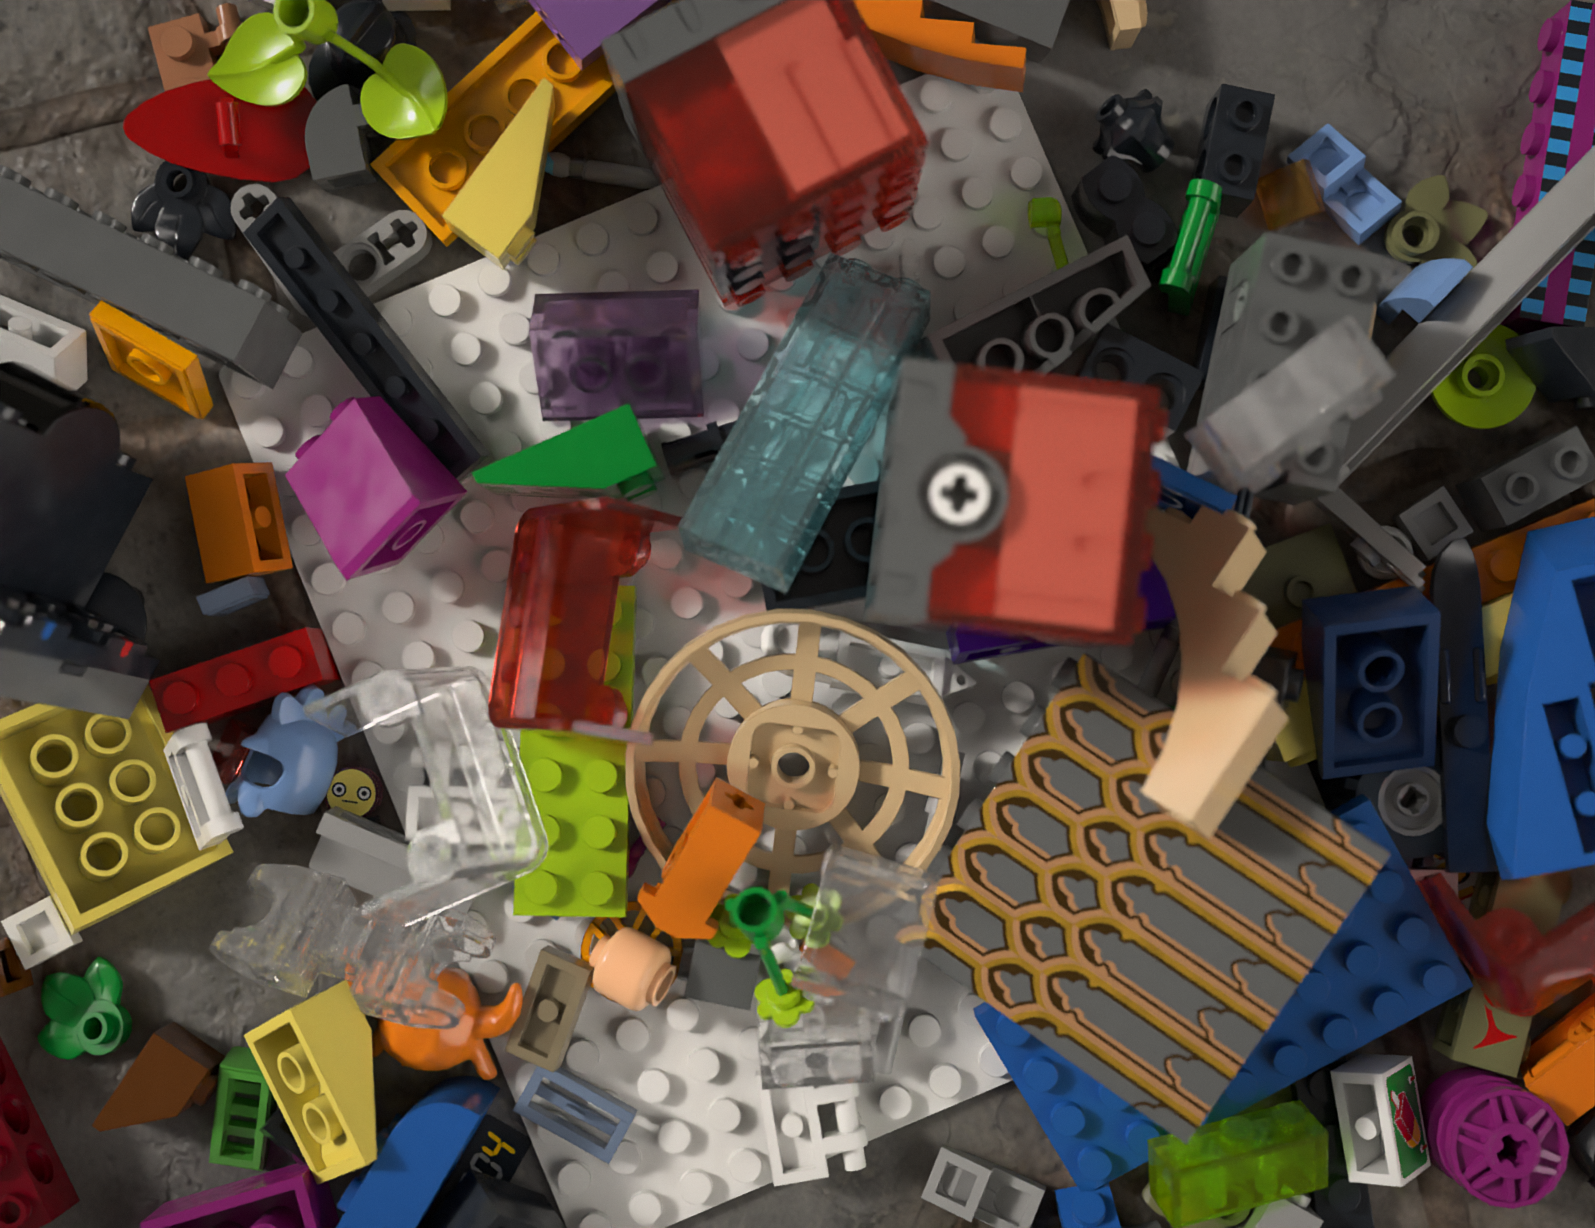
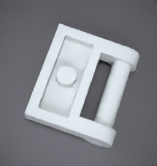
(200, 786)

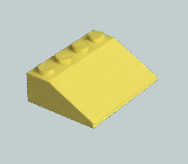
(98, 807)

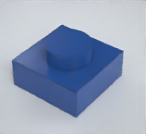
(1087, 1208)

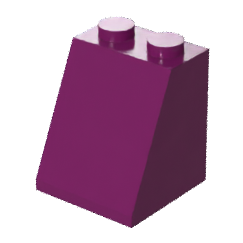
(371, 486)

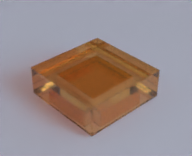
(1289, 195)

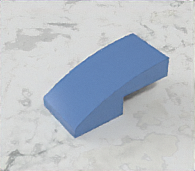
(1347, 189)
(1423, 289)

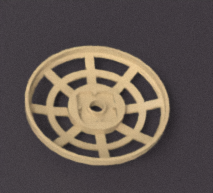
(800, 728)

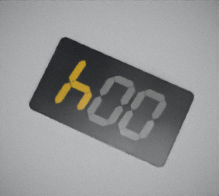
(492, 1151)

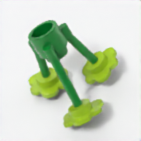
(757, 919)

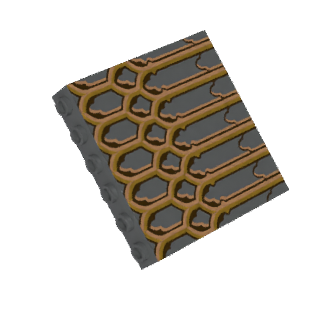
(1122, 927)

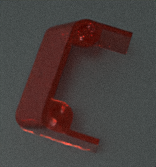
(562, 618)
(1508, 953)

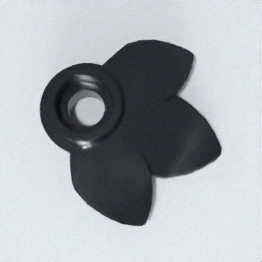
(183, 215)

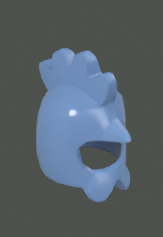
(291, 756)

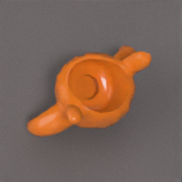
(443, 1048)

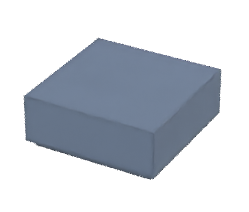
(233, 596)

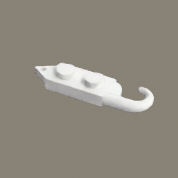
(877, 666)

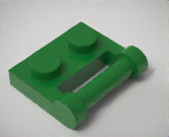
(1193, 243)

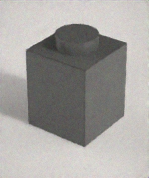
(718, 977)

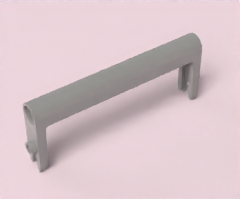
(1450, 336)

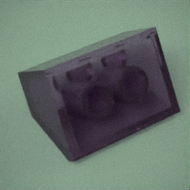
(616, 351)

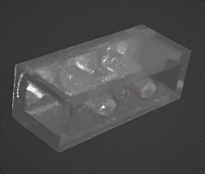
(1292, 407)

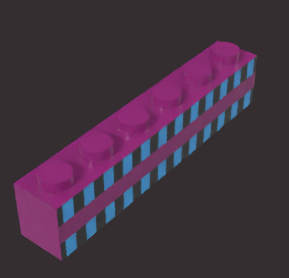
(1553, 144)

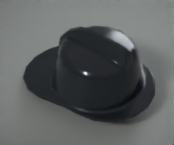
(370, 29)

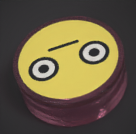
(355, 790)

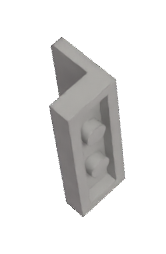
(364, 854)

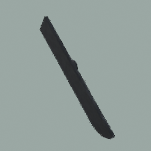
(1462, 711)

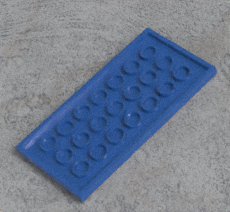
(1369, 979)

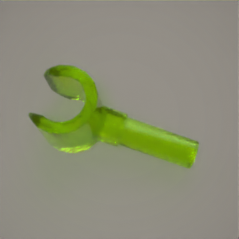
(1047, 213)

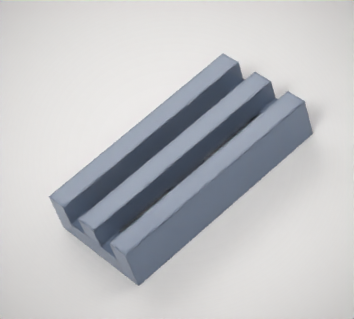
(564, 1128)

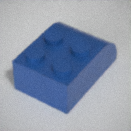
(417, 1156)

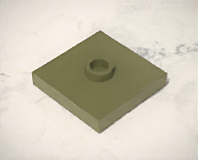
(1298, 570)

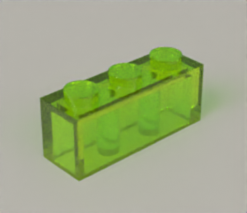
(1238, 1164)

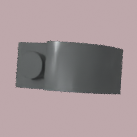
(340, 141)

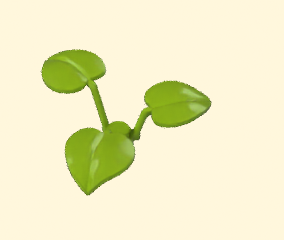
(264, 68)

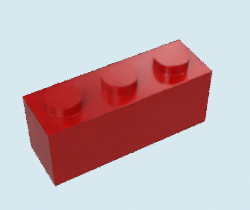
(244, 679)

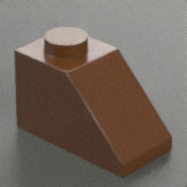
(163, 1080)

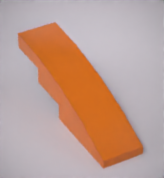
(941, 46)

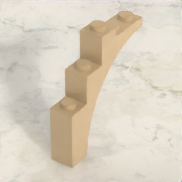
(1222, 712)

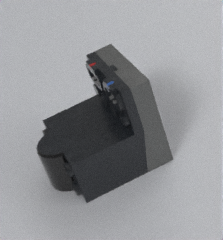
(61, 519)

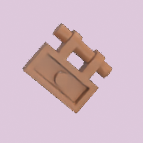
(188, 49)

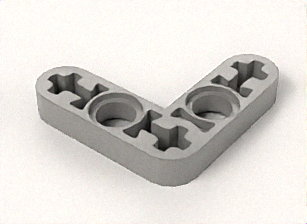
(383, 230)

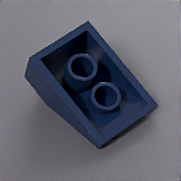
(1372, 680)

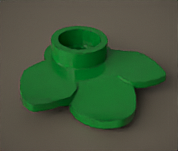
(79, 1006)

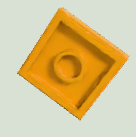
(152, 360)

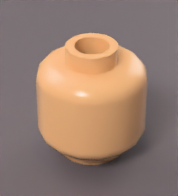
(632, 969)

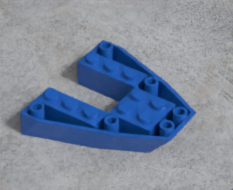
(1545, 711)

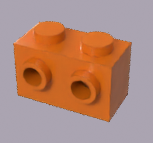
(234, 525)

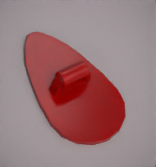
(222, 134)

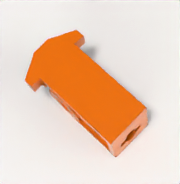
(704, 863)
(1563, 1063)

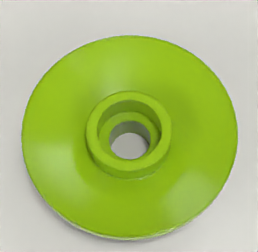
(1503, 388)

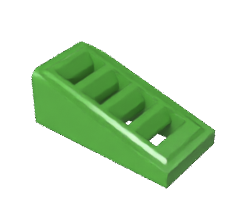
(242, 1075)

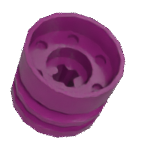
(1493, 1137)

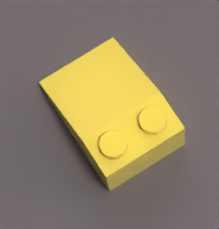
(503, 195)
(322, 1079)

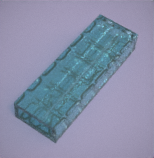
(806, 422)

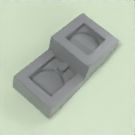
(982, 1190)

